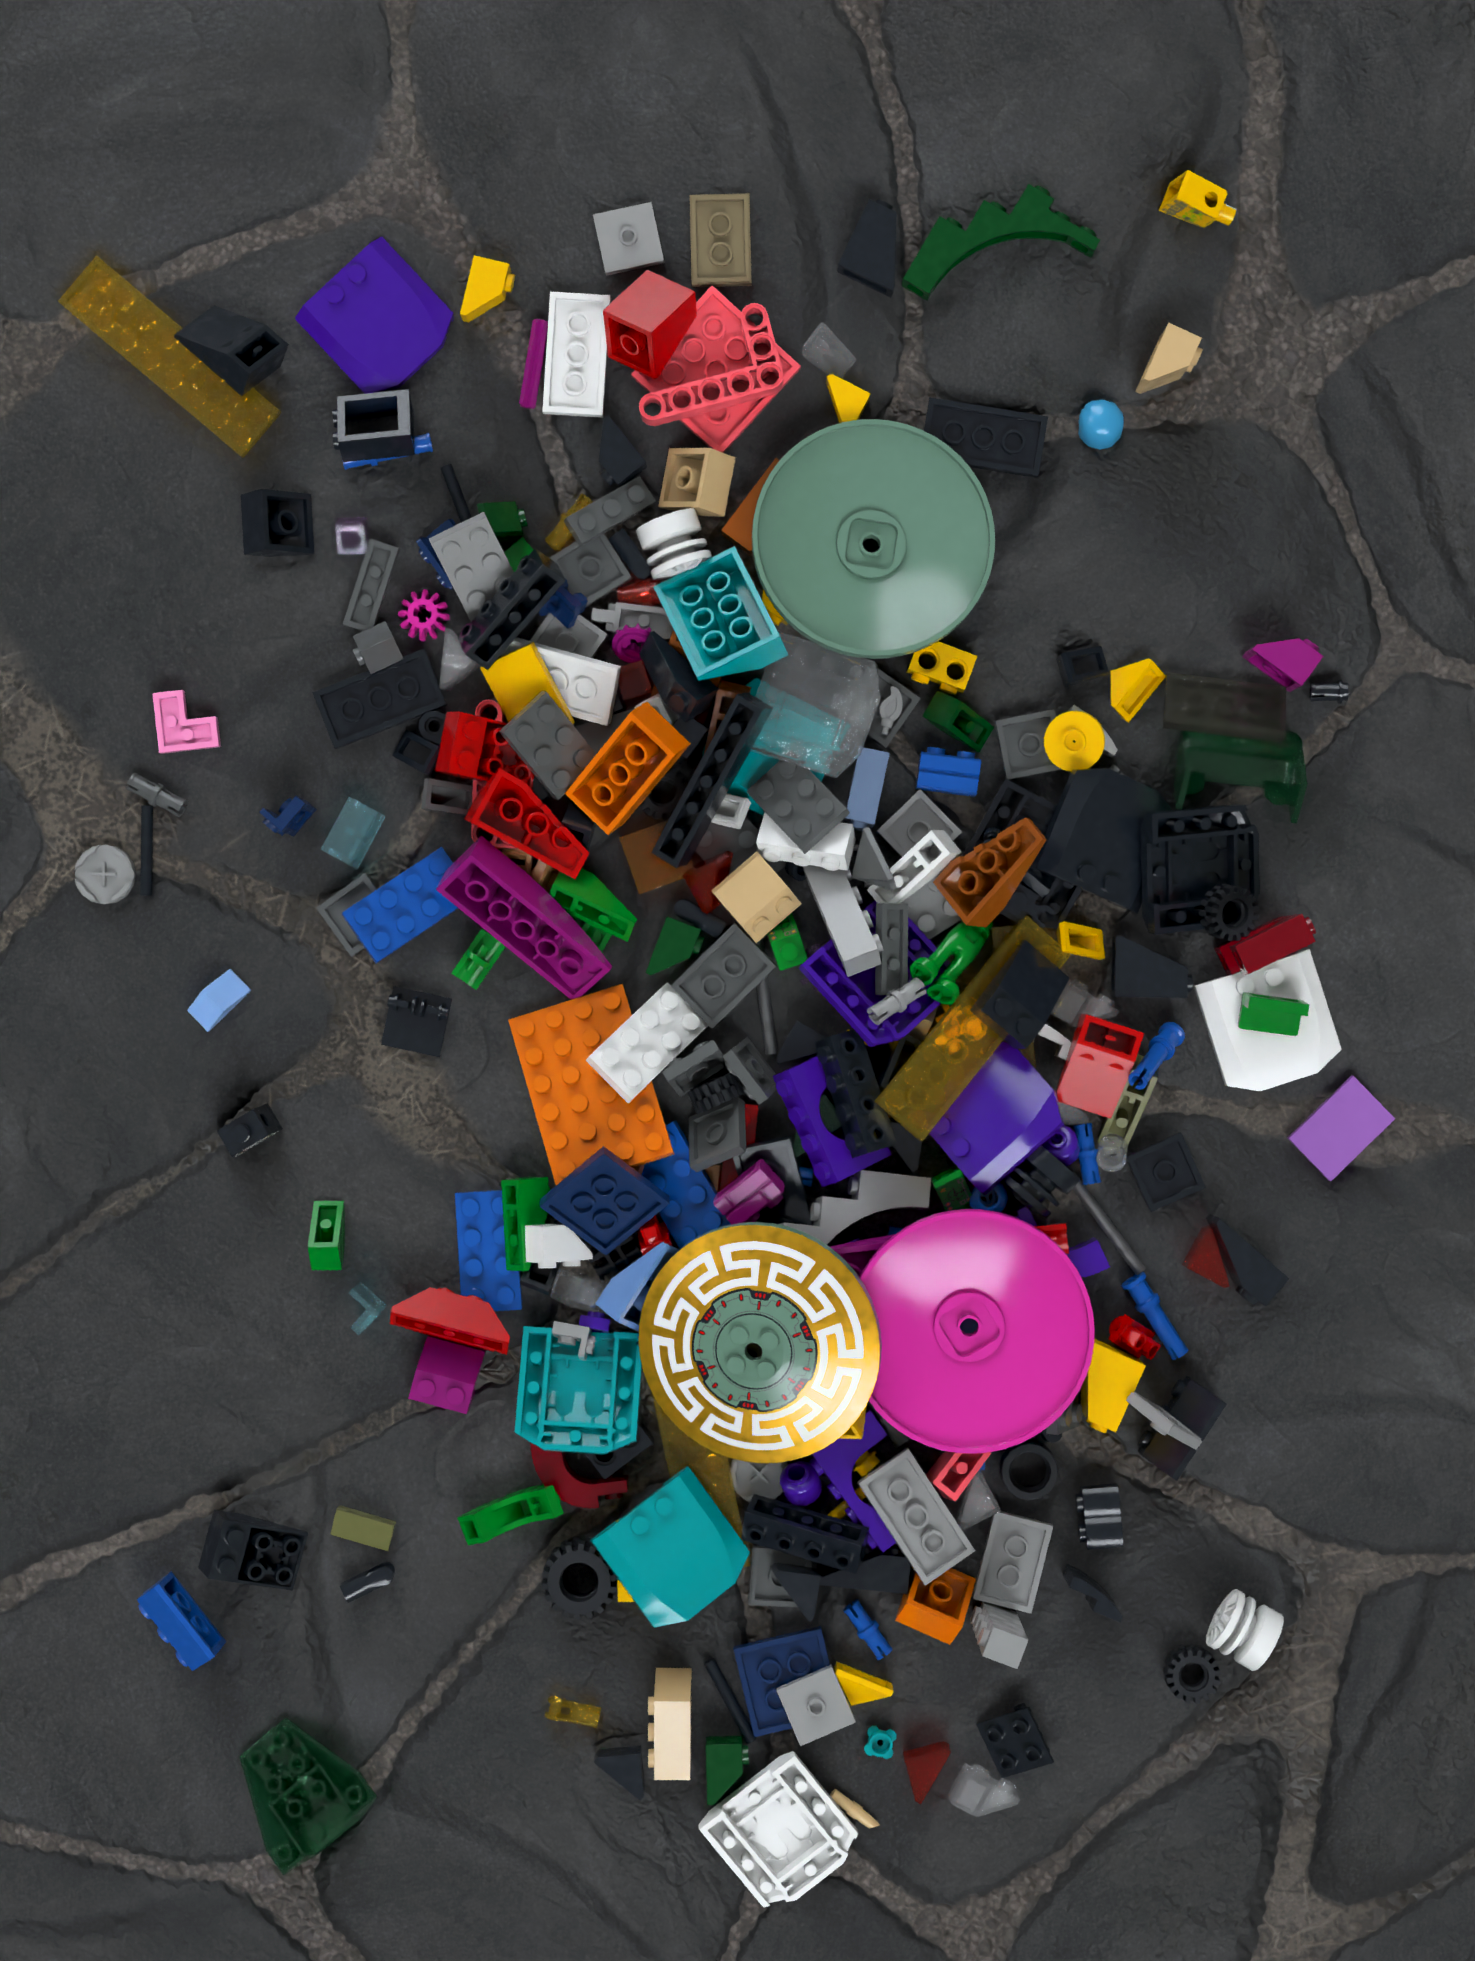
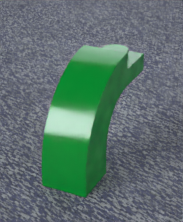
(510, 1512)

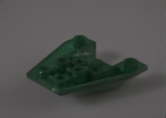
(301, 1794)

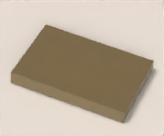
(720, 240)

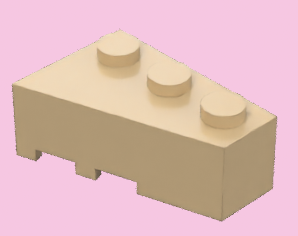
(671, 1724)

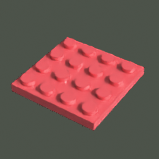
(713, 348)

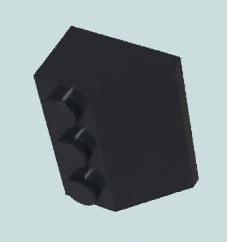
(1194, 1408)

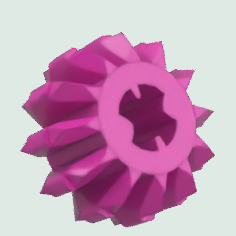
(416, 623)

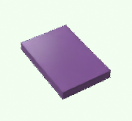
(1341, 1128)

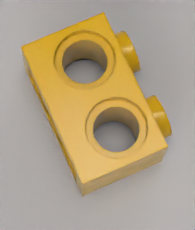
(944, 656)

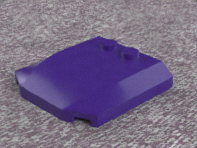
(377, 319)
(856, 993)
(998, 1119)

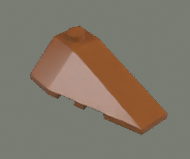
(987, 877)

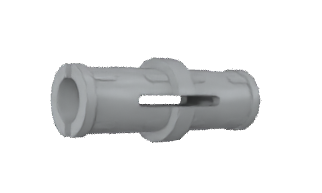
(896, 1001)

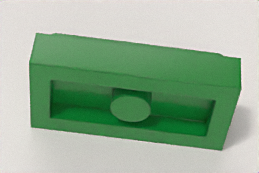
(1271, 1014)

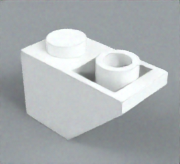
(553, 1244)

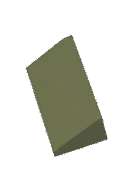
(363, 1528)

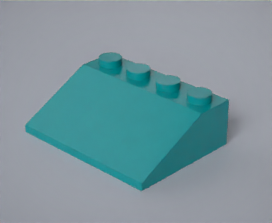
(720, 618)

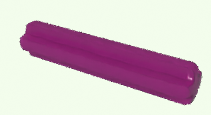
(534, 364)

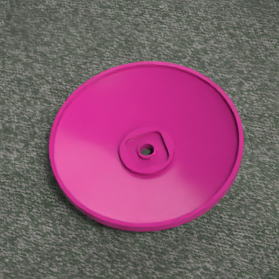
(1018, 1364)

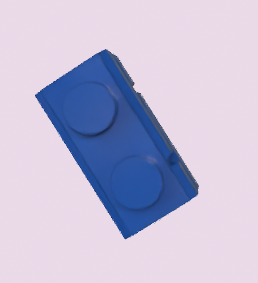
(948, 773)

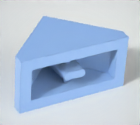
(218, 999)

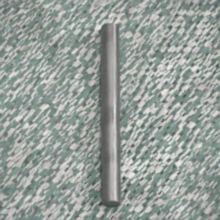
(766, 1013)
(1108, 1227)

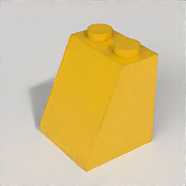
(1107, 1386)

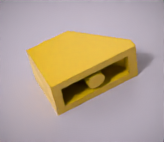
(486, 287)

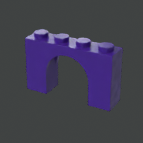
(801, 1092)
(837, 1464)

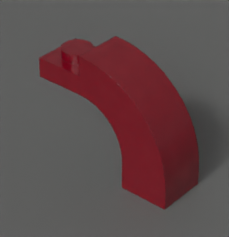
(572, 1487)

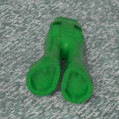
(965, 945)

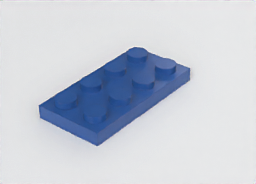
(401, 907)
(689, 1192)
(483, 1251)

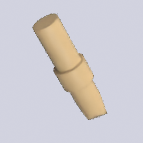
(853, 1809)

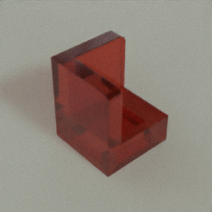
(634, 681)

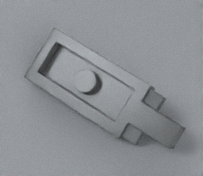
(631, 614)

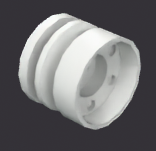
(673, 541)
(1244, 1630)

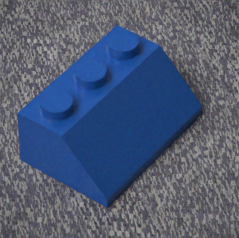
(181, 1622)

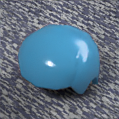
(1100, 424)

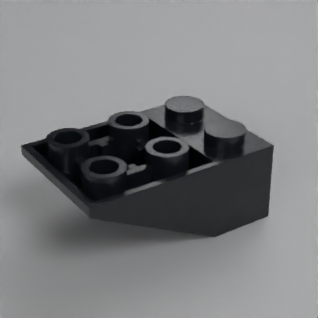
(234, 347)
(252, 1551)

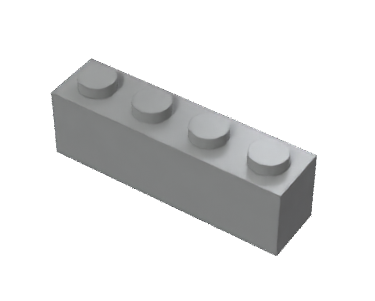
(844, 918)
(999, 1633)

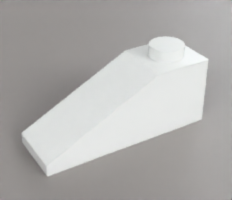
(918, 867)

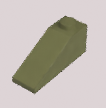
(1129, 1108)

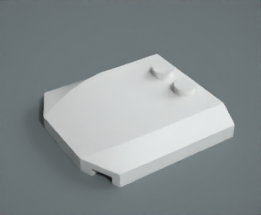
(1262, 1058)
(780, 1831)

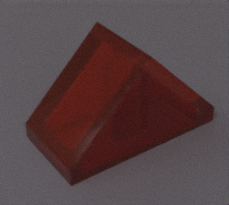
(705, 877)
(1205, 1258)
(924, 1766)

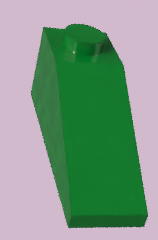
(593, 903)
(521, 1208)

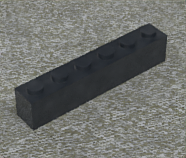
(712, 779)

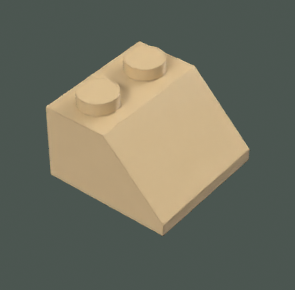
(1172, 356)
(697, 480)
(756, 897)

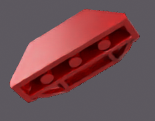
(452, 1318)

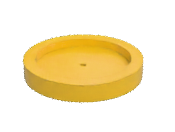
(1078, 727)

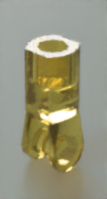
(579, 1712)

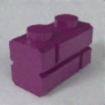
(750, 1194)

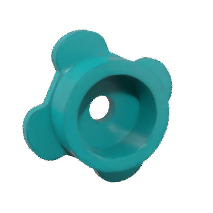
(884, 1750)

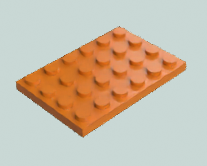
(570, 1099)

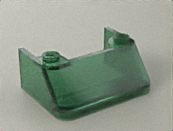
(1245, 762)

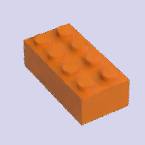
(627, 768)

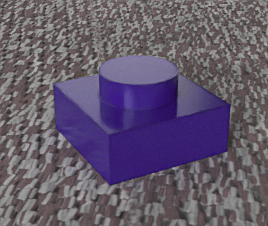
(595, 1321)

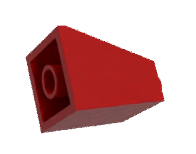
(648, 322)

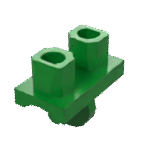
(478, 959)

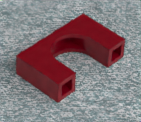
(1266, 944)

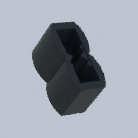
(1100, 1516)

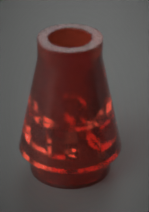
(639, 593)

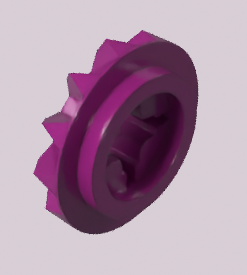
(622, 643)

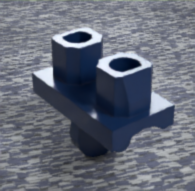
(565, 606)

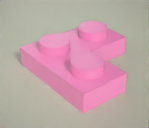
(178, 732)

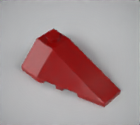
(518, 817)

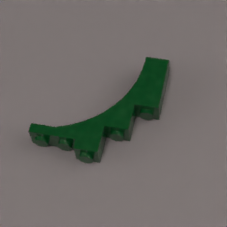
(991, 225)

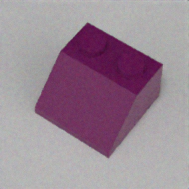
(1285, 661)
(447, 1375)

